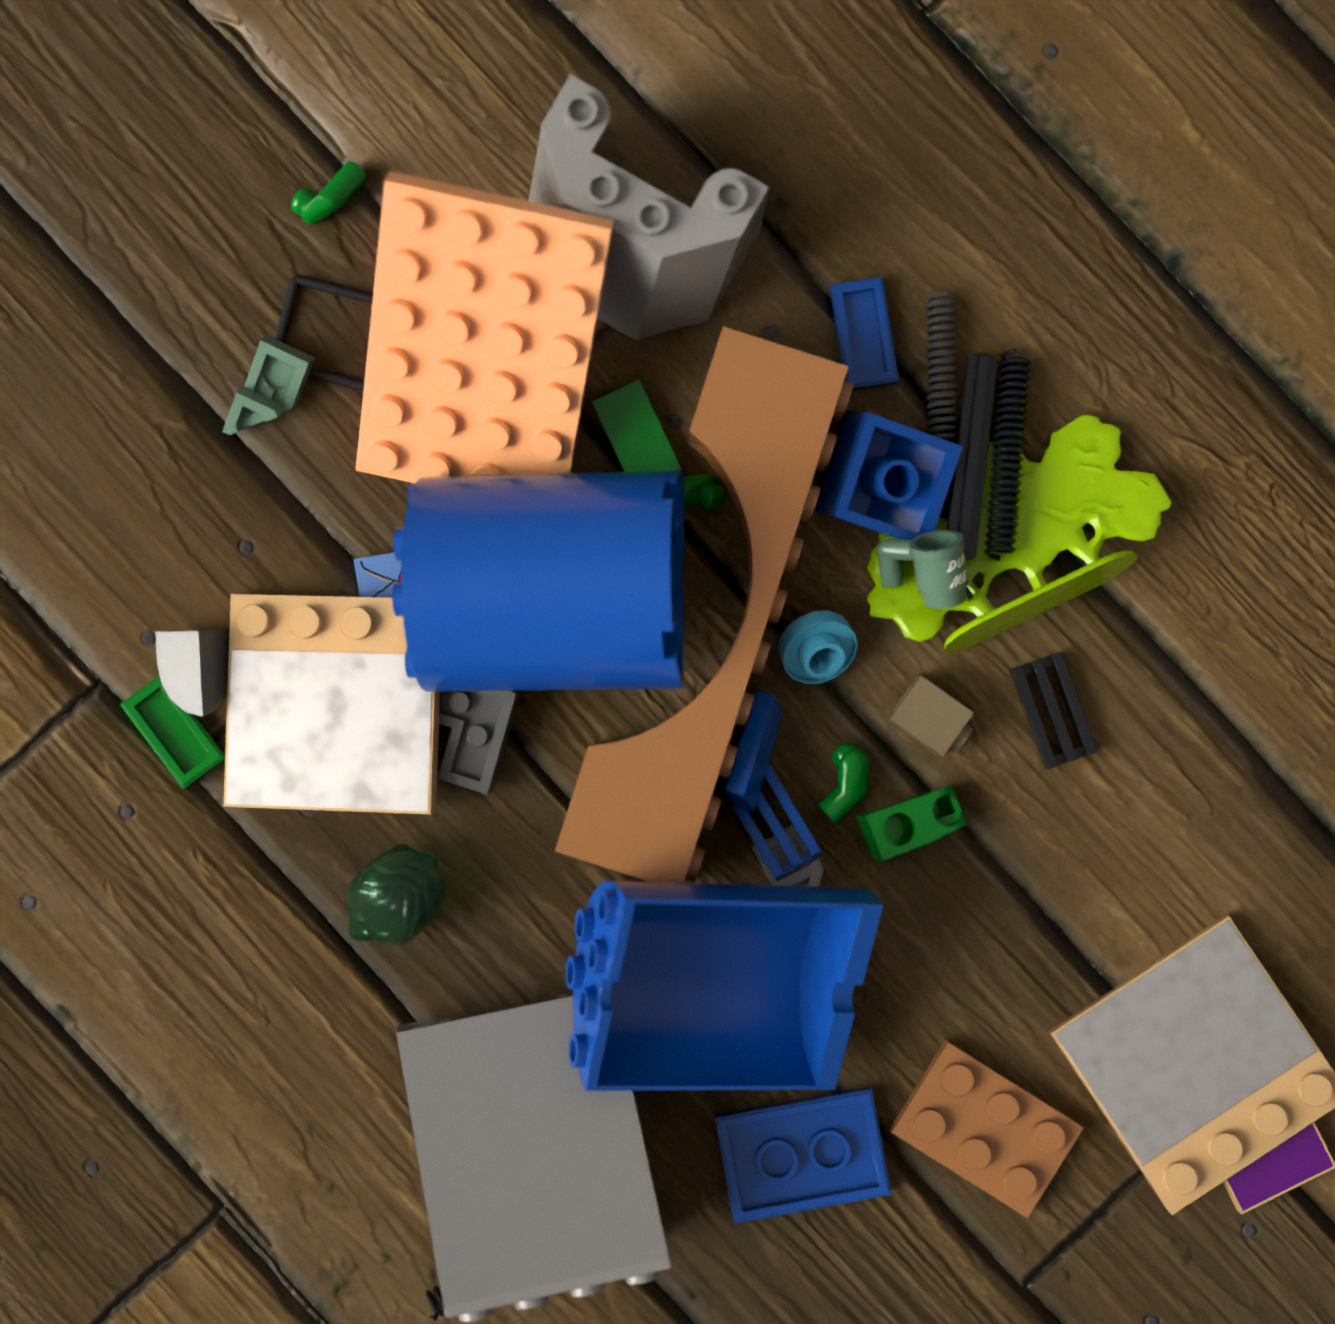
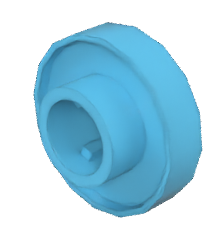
(817, 647)

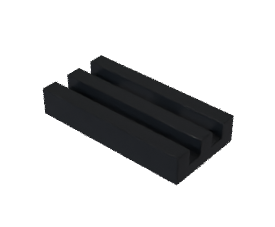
(1072, 703)

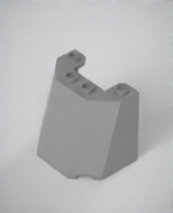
(663, 258)

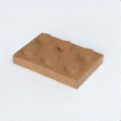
(986, 1128)

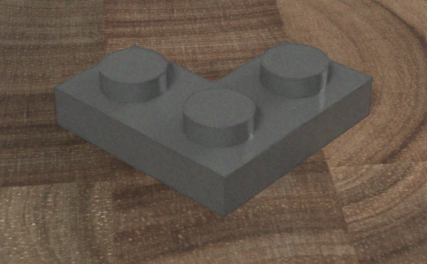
(477, 736)

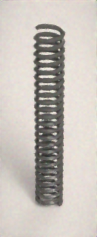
(933, 411)

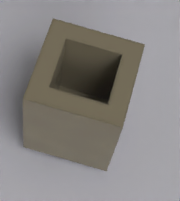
(931, 717)

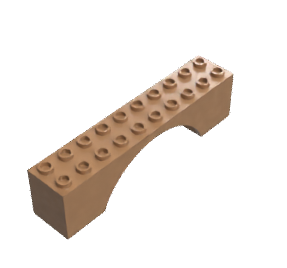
(764, 436)

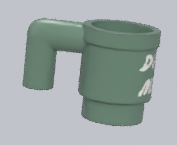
(937, 566)

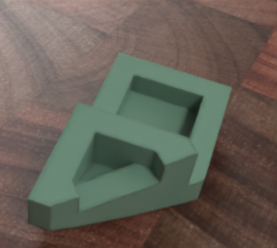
(271, 385)

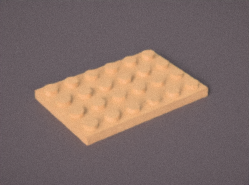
(478, 333)

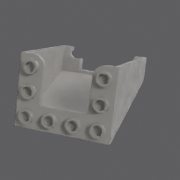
(522, 1166)

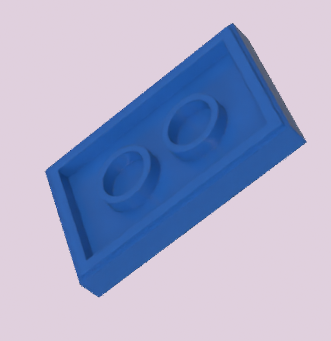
(802, 1154)

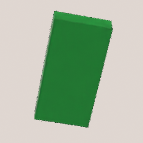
(635, 430)
(173, 734)

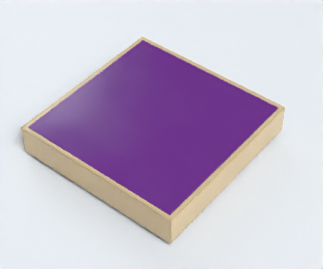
(1280, 1170)

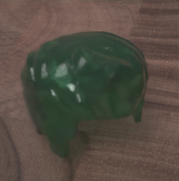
(395, 896)

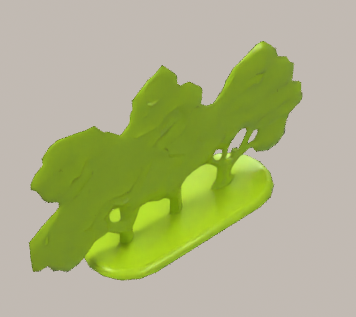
(1057, 498)

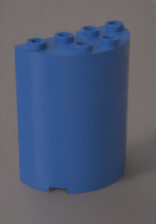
(543, 581)
(717, 985)

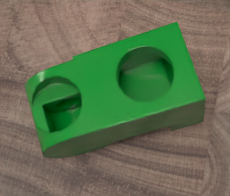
(911, 822)

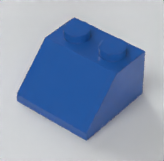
(886, 476)

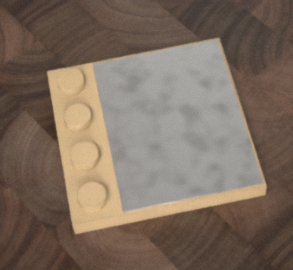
(326, 708)
(1198, 1064)

